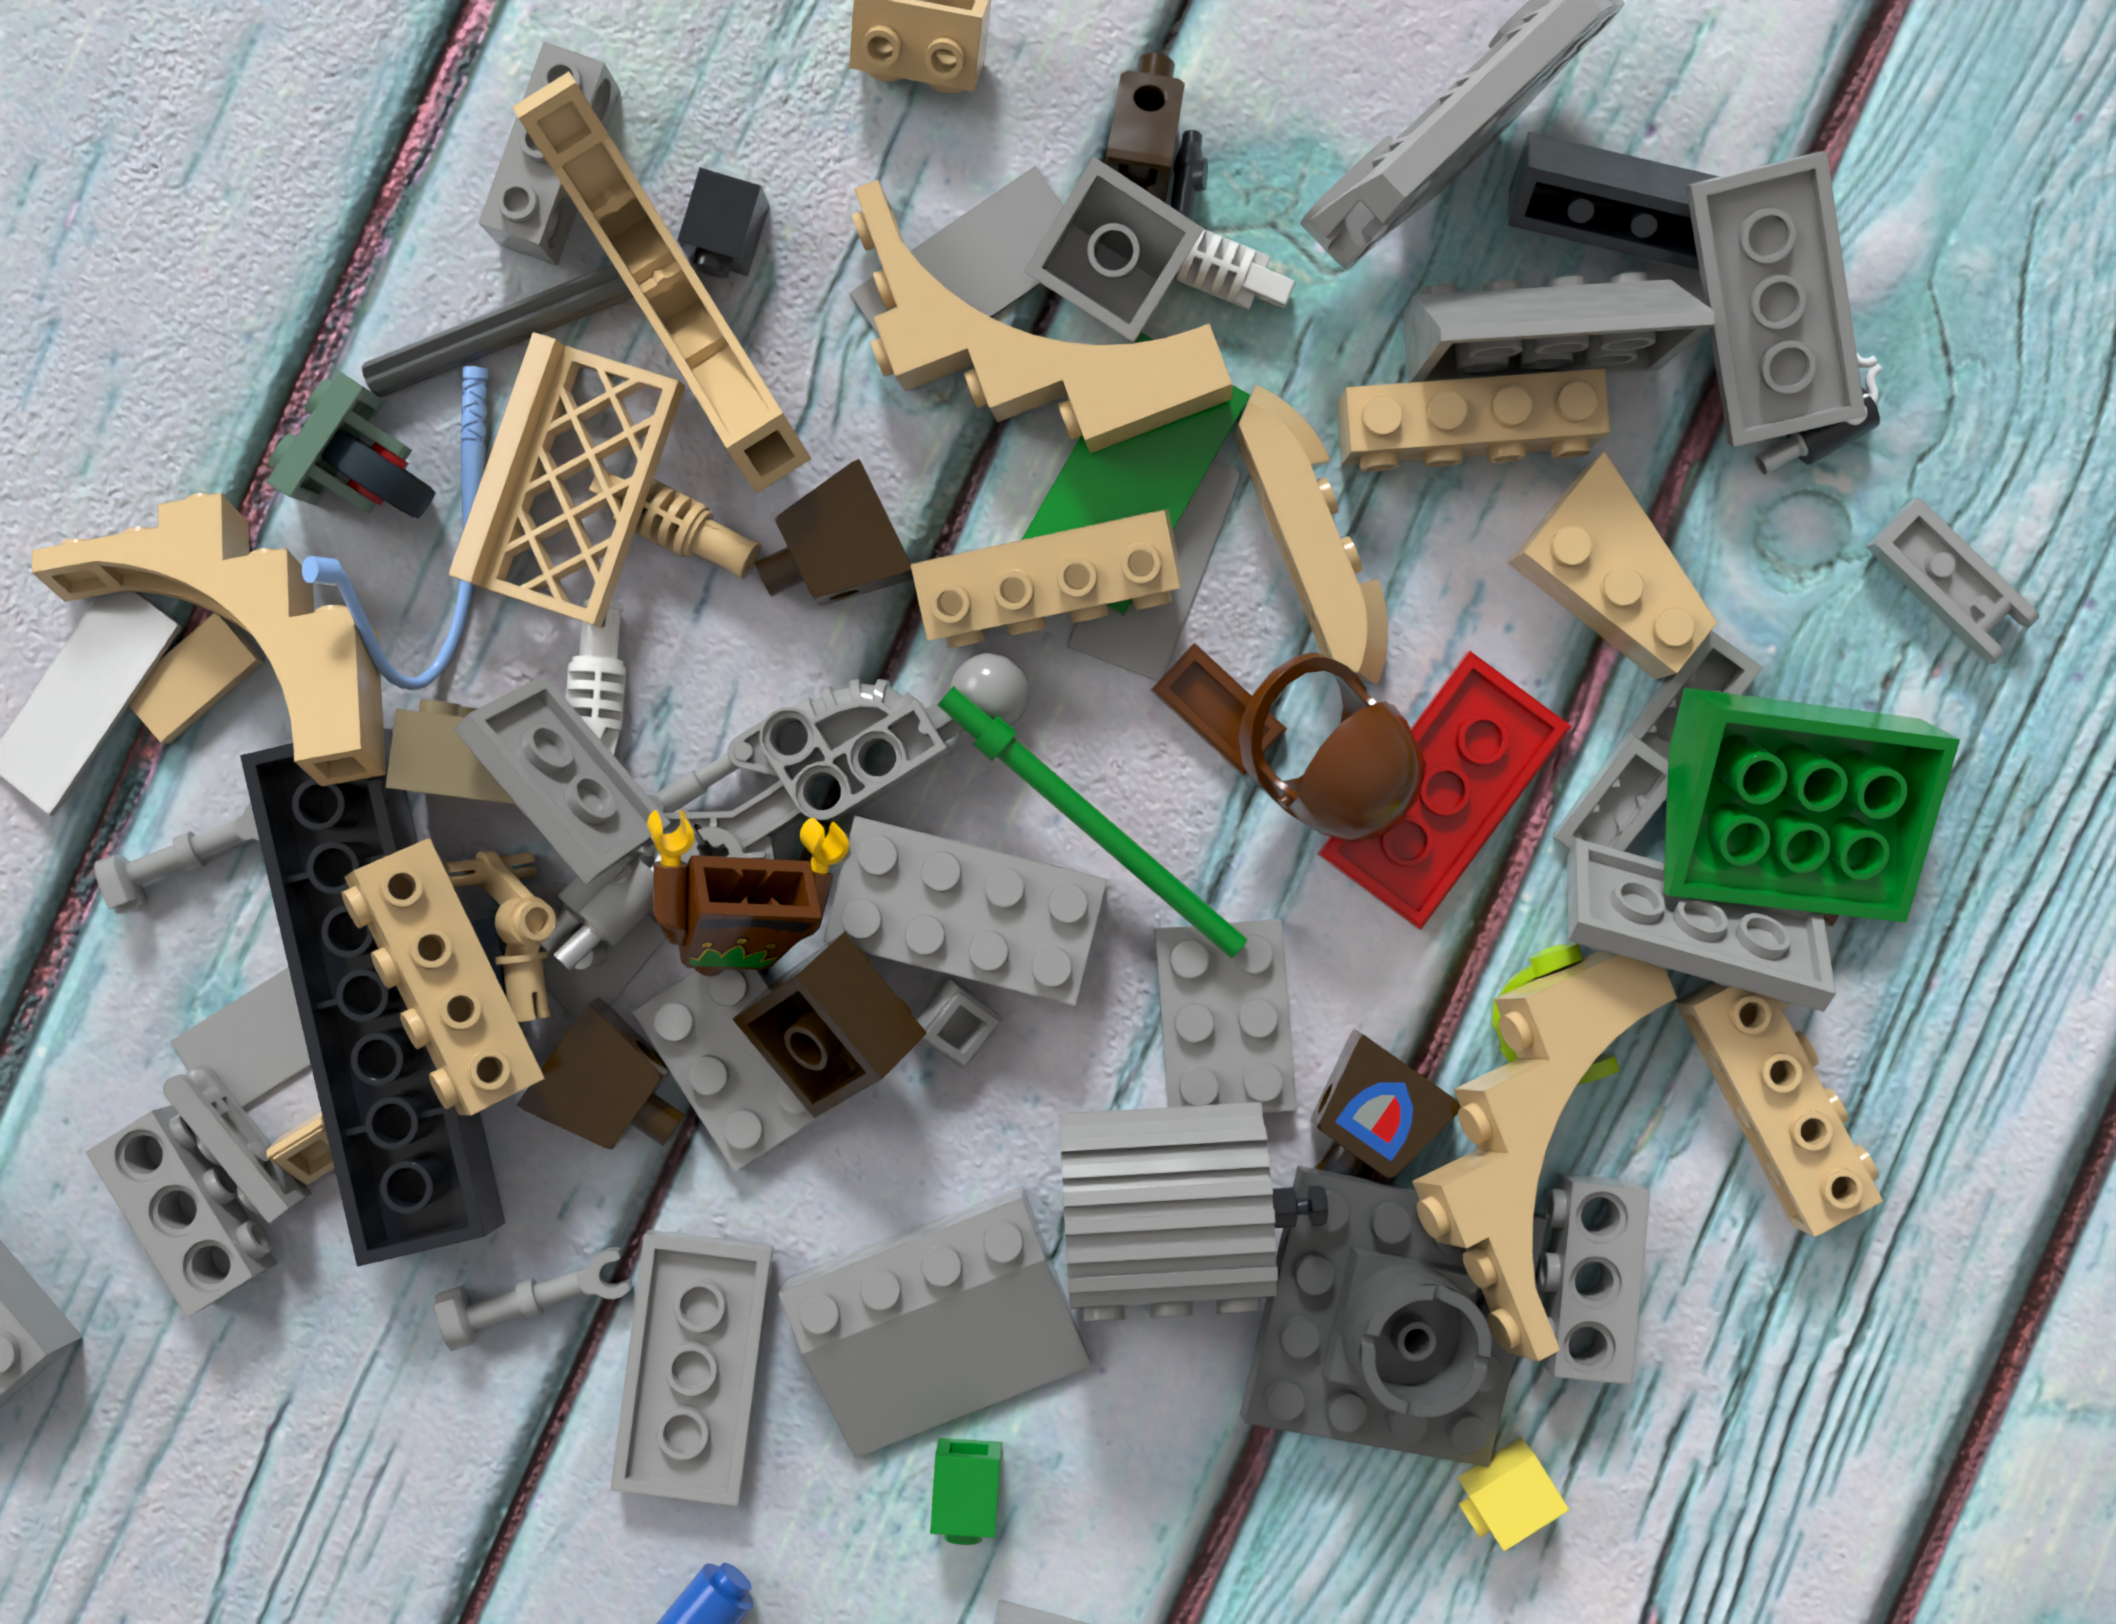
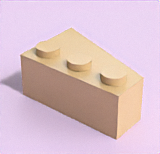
(1616, 572)

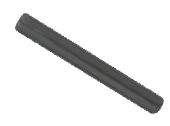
(495, 331)

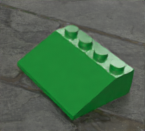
(1801, 804)

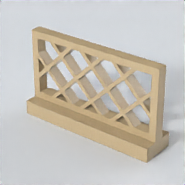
(516, 477)

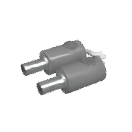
(605, 907)

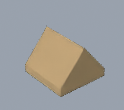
(303, 1150)

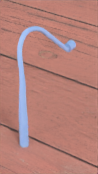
(330, 572)

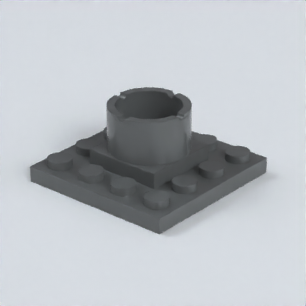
(1378, 1331)

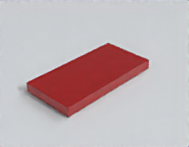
(1480, 754)

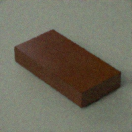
(1211, 704)

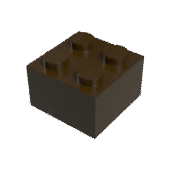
(830, 1026)

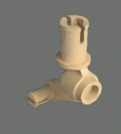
(520, 922)

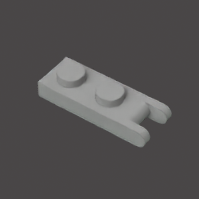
(1950, 577)
(235, 1142)

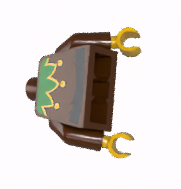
(740, 908)

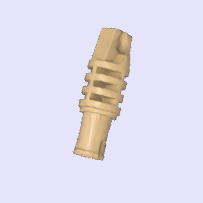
(689, 528)

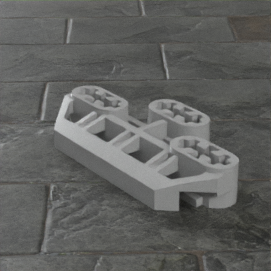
(1456, 129)

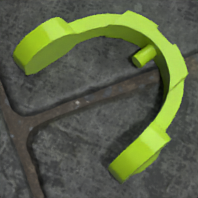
(1541, 964)

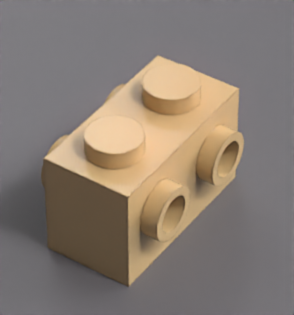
(921, 41)

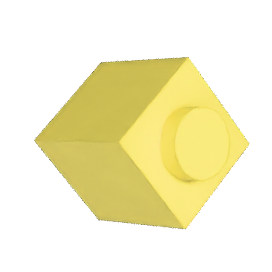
(1510, 1495)

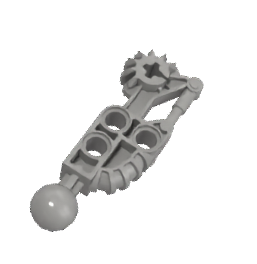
(840, 733)

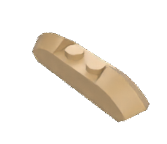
(1280, 459)

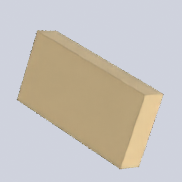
(194, 677)

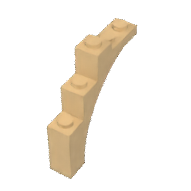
(662, 282)
(1110, 388)
(205, 559)
(1510, 1115)

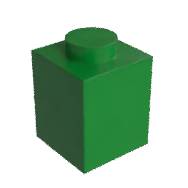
(965, 1490)

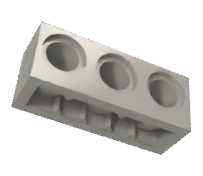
(526, 200)
(151, 1206)
(1615, 1299)

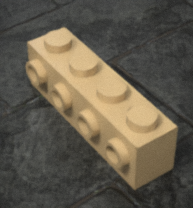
(1472, 418)
(1048, 576)
(442, 977)
(1782, 1106)

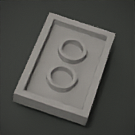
(561, 777)
(1225, 1018)
(718, 1066)

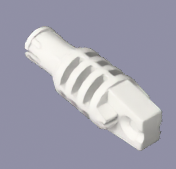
(1233, 273)
(599, 678)

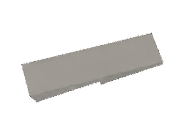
(1636, 772)

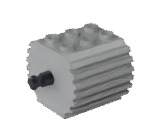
(1173, 1209)

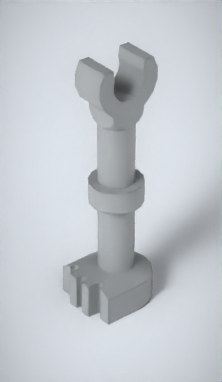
(123, 880)
(461, 1319)

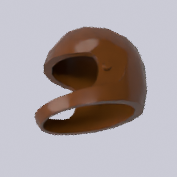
(1361, 774)

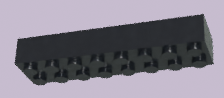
(401, 1160)

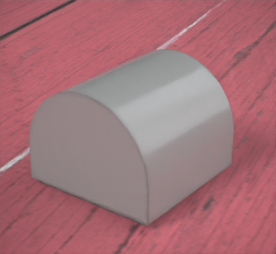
(958, 1023)

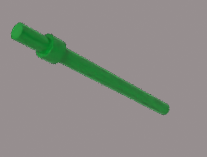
(997, 739)

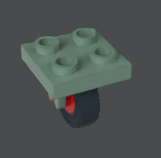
(332, 443)

